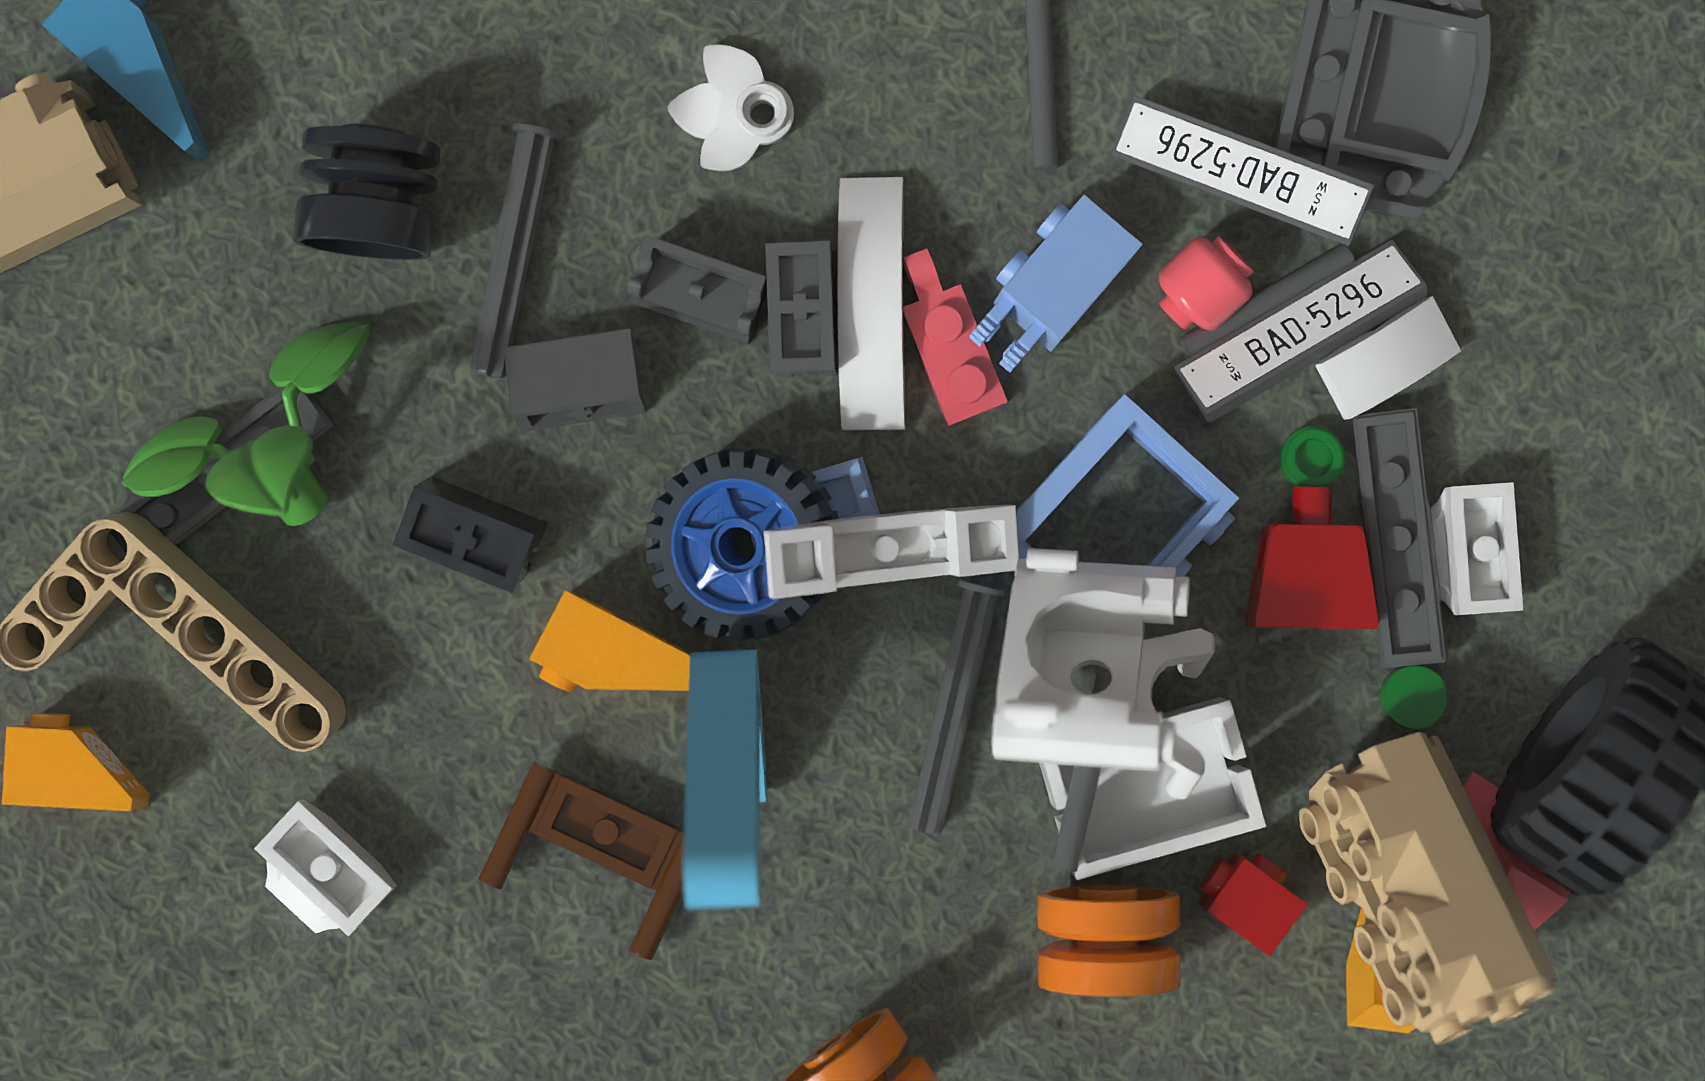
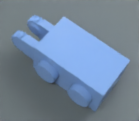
(1060, 279)

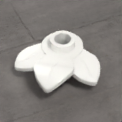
(723, 109)

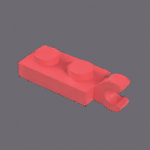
(941, 331)

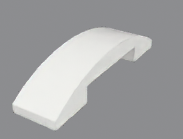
(871, 303)
(890, 548)

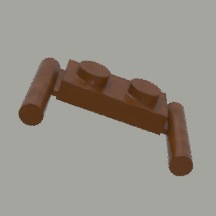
(602, 832)

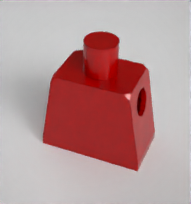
(1312, 571)

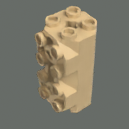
(56, 169)
(1432, 890)

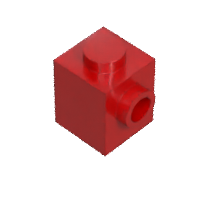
(1251, 899)

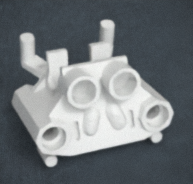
(1094, 615)

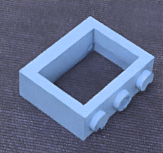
(1124, 415)

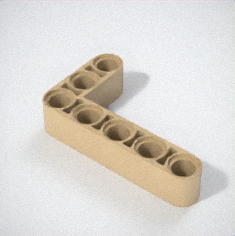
(178, 622)

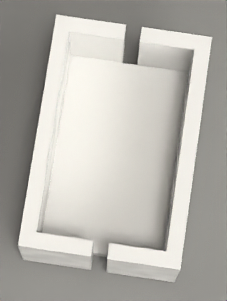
(1138, 818)

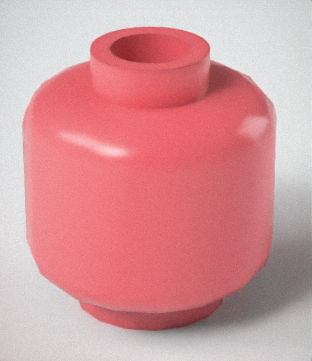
(1205, 284)

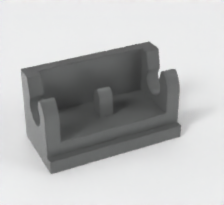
(697, 289)
(800, 308)
(574, 380)

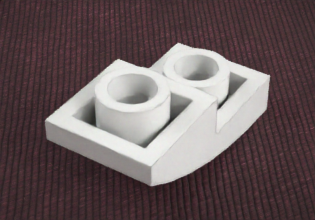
(1388, 358)

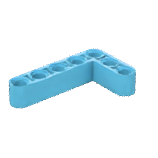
(724, 780)

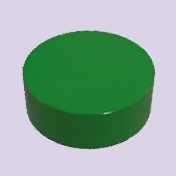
(1312, 457)
(1413, 697)

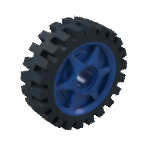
(696, 547)

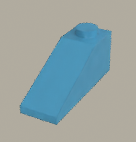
(133, 59)

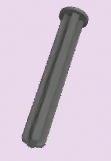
(513, 248)
(953, 707)

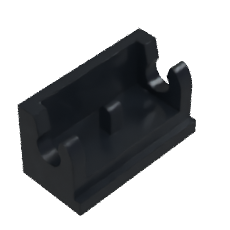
(469, 533)

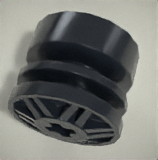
(368, 184)

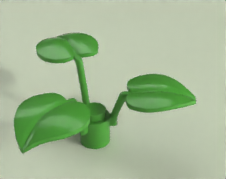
(274, 469)

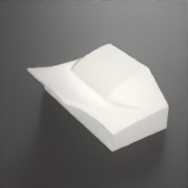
(1478, 548)
(322, 871)

